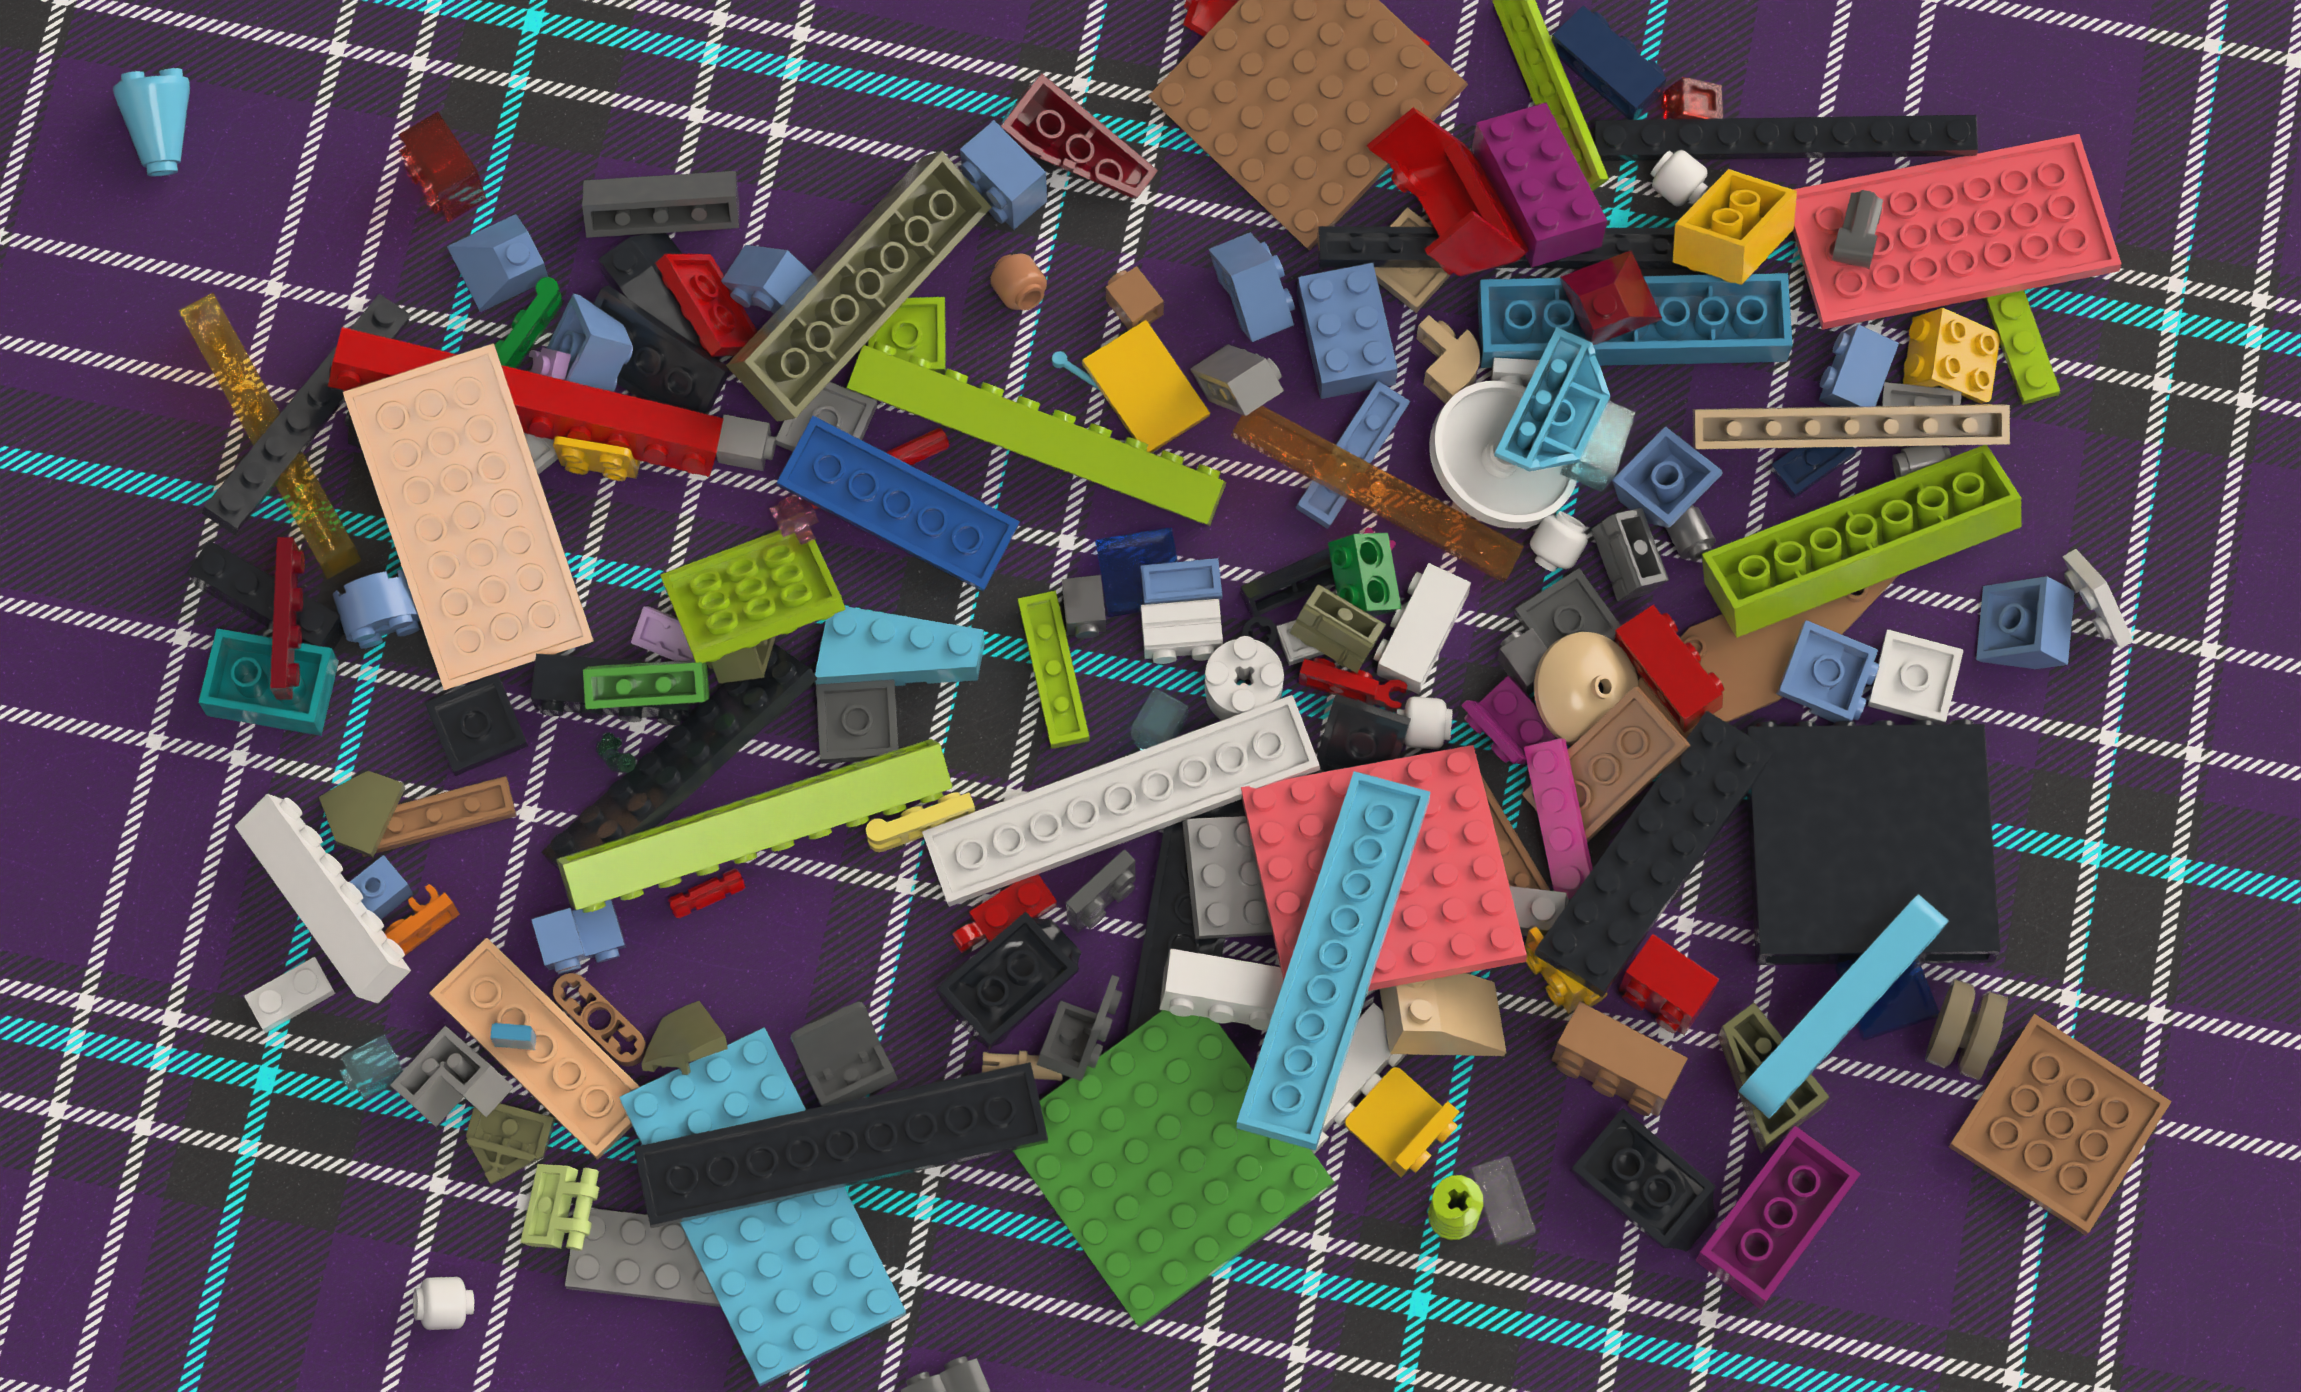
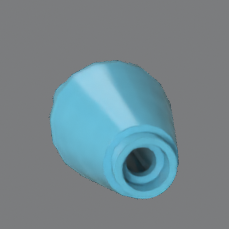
(155, 116)

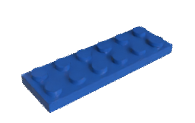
(898, 503)

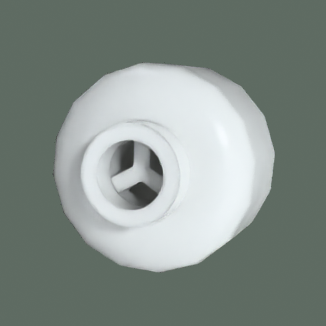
(1679, 178)
(1558, 541)
(1428, 724)
(442, 1303)

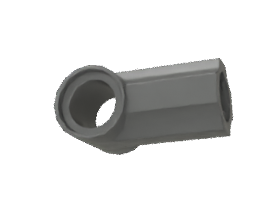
(1857, 237)

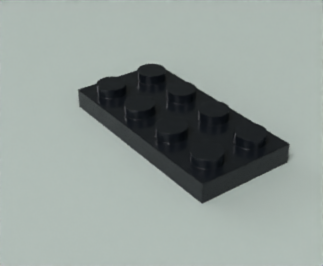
(663, 362)

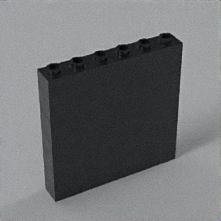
(1859, 827)

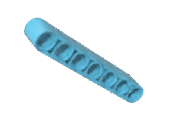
(1843, 1006)

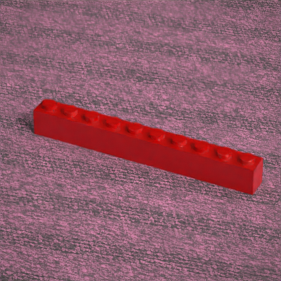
(553, 405)

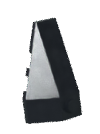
(633, 273)

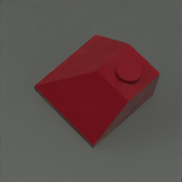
(1610, 298)

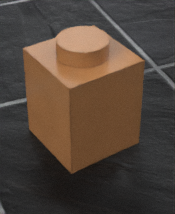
(1133, 298)

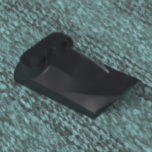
(1010, 978)
(1647, 1183)

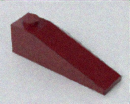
(1066, 135)

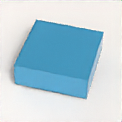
(513, 1036)

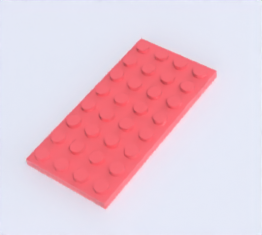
(1958, 231)

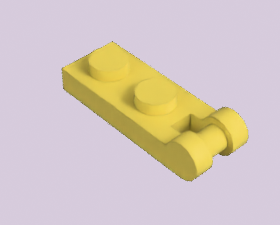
(913, 821)

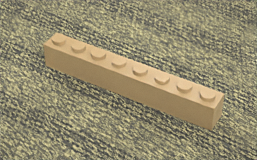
(1851, 426)

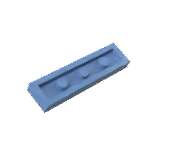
(1363, 439)

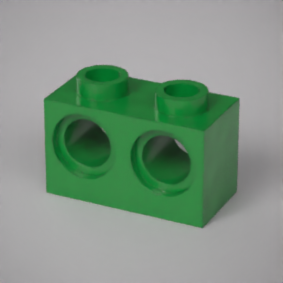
(1365, 572)

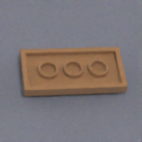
(1620, 758)

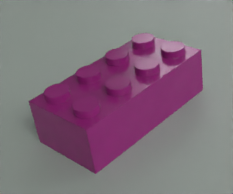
(1540, 184)
(1777, 1217)

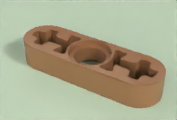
(571, 1007)

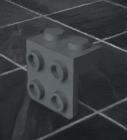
(1074, 1035)
(843, 1056)

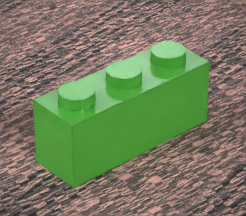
(645, 684)

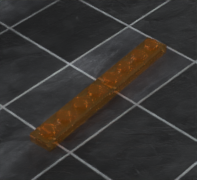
(1378, 492)

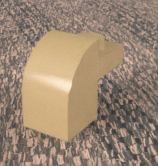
(1456, 360)

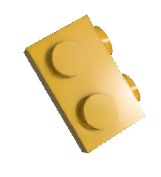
(1952, 354)
(585, 456)
(1561, 987)
(1401, 1122)

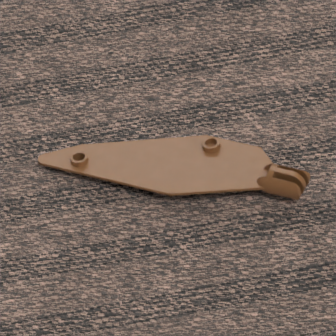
(1756, 662)

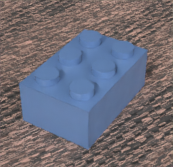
(1346, 330)

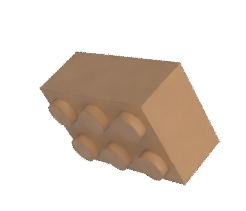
(1618, 1060)

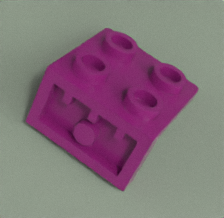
(1509, 720)

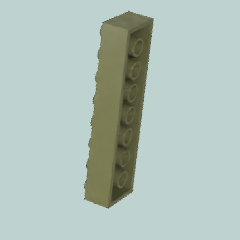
(859, 286)

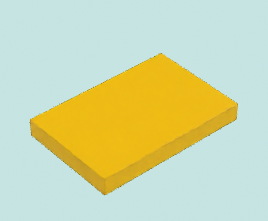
(1145, 387)

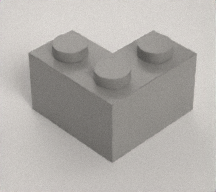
(446, 1074)

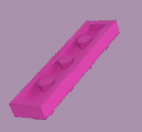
(1559, 815)

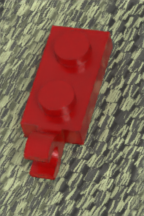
(1359, 686)
(1003, 909)

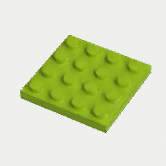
(751, 594)

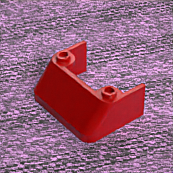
(1454, 193)

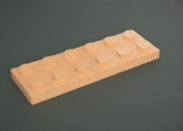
(564, 1070)

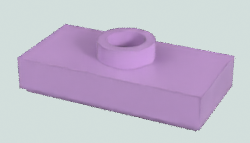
(661, 635)

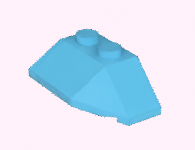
(1557, 407)

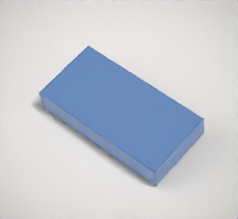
(1181, 581)

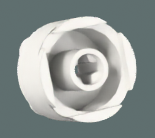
(1242, 660)

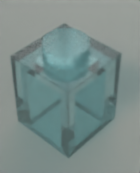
(1158, 720)
(371, 1067)

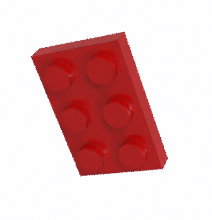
(707, 302)

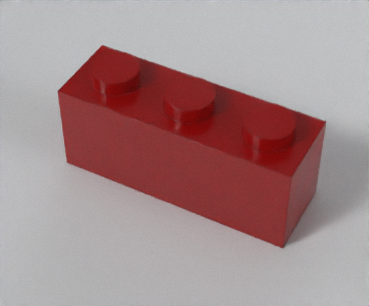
(1670, 667)

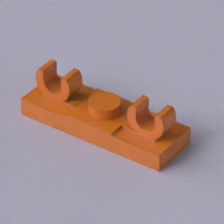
(425, 922)

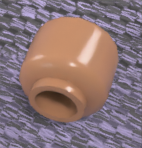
(1018, 281)

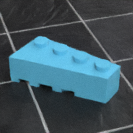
(888, 646)

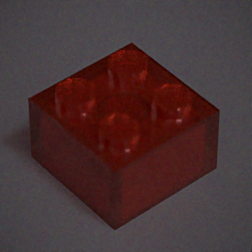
(440, 168)

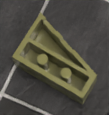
(1746, 1044)

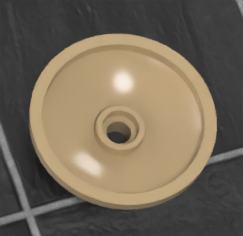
(1569, 681)

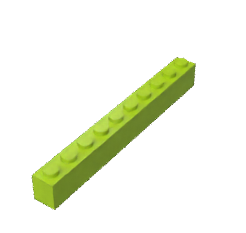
(1037, 435)
(754, 825)

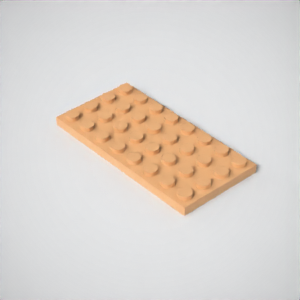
(468, 516)

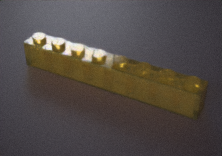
(256, 414)

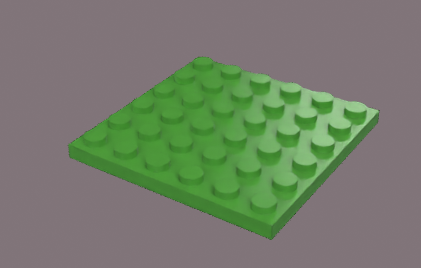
(1154, 1163)

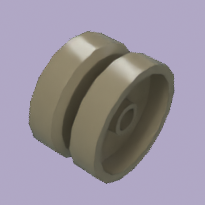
(1972, 1031)

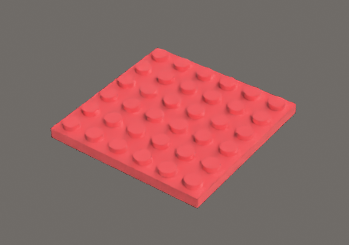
(1455, 896)

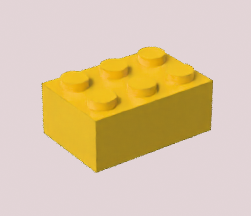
(1734, 227)

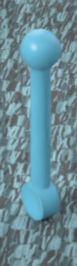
(1059, 360)

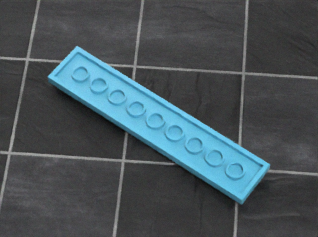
(1333, 961)

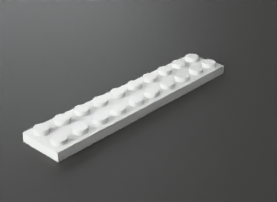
(1119, 800)

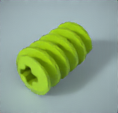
(1457, 1192)

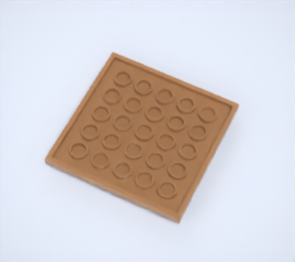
(1296, 96)

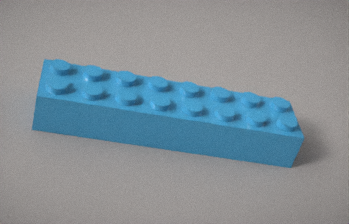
(1699, 323)

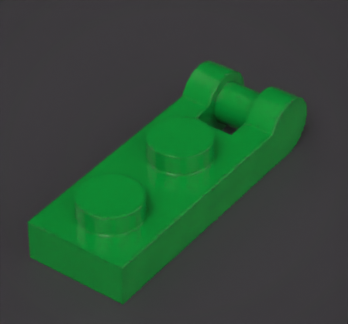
(530, 323)

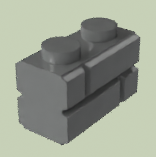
(1629, 554)

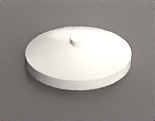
(1475, 479)

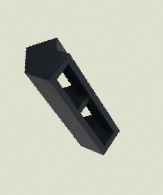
(1287, 577)

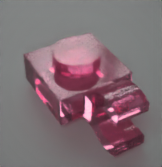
(795, 517)

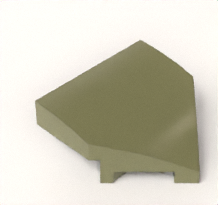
(362, 810)
(683, 1038)
(508, 1139)

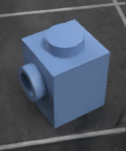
(382, 887)

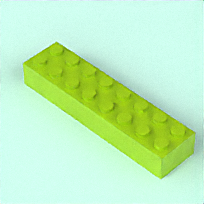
(1861, 540)

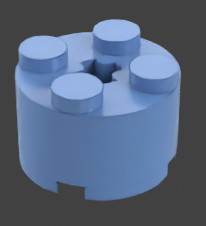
(376, 608)

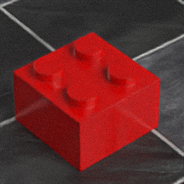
(1667, 985)

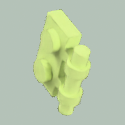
(550, 1207)

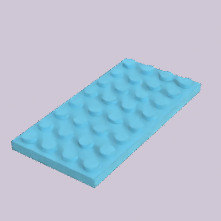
(785, 1272)

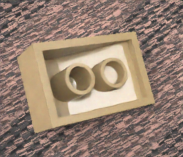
(1444, 1017)

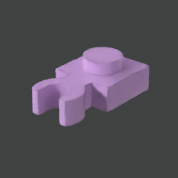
(550, 363)

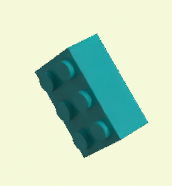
(240, 679)

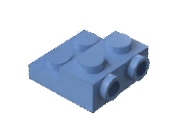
(1828, 673)

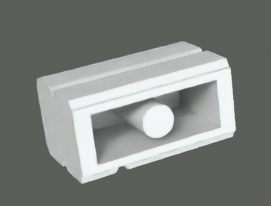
(1181, 630)

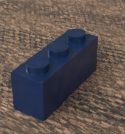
(1609, 63)

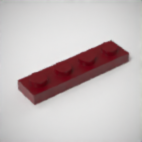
(286, 634)

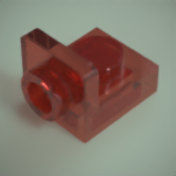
(1692, 100)

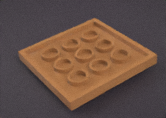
(2060, 1124)

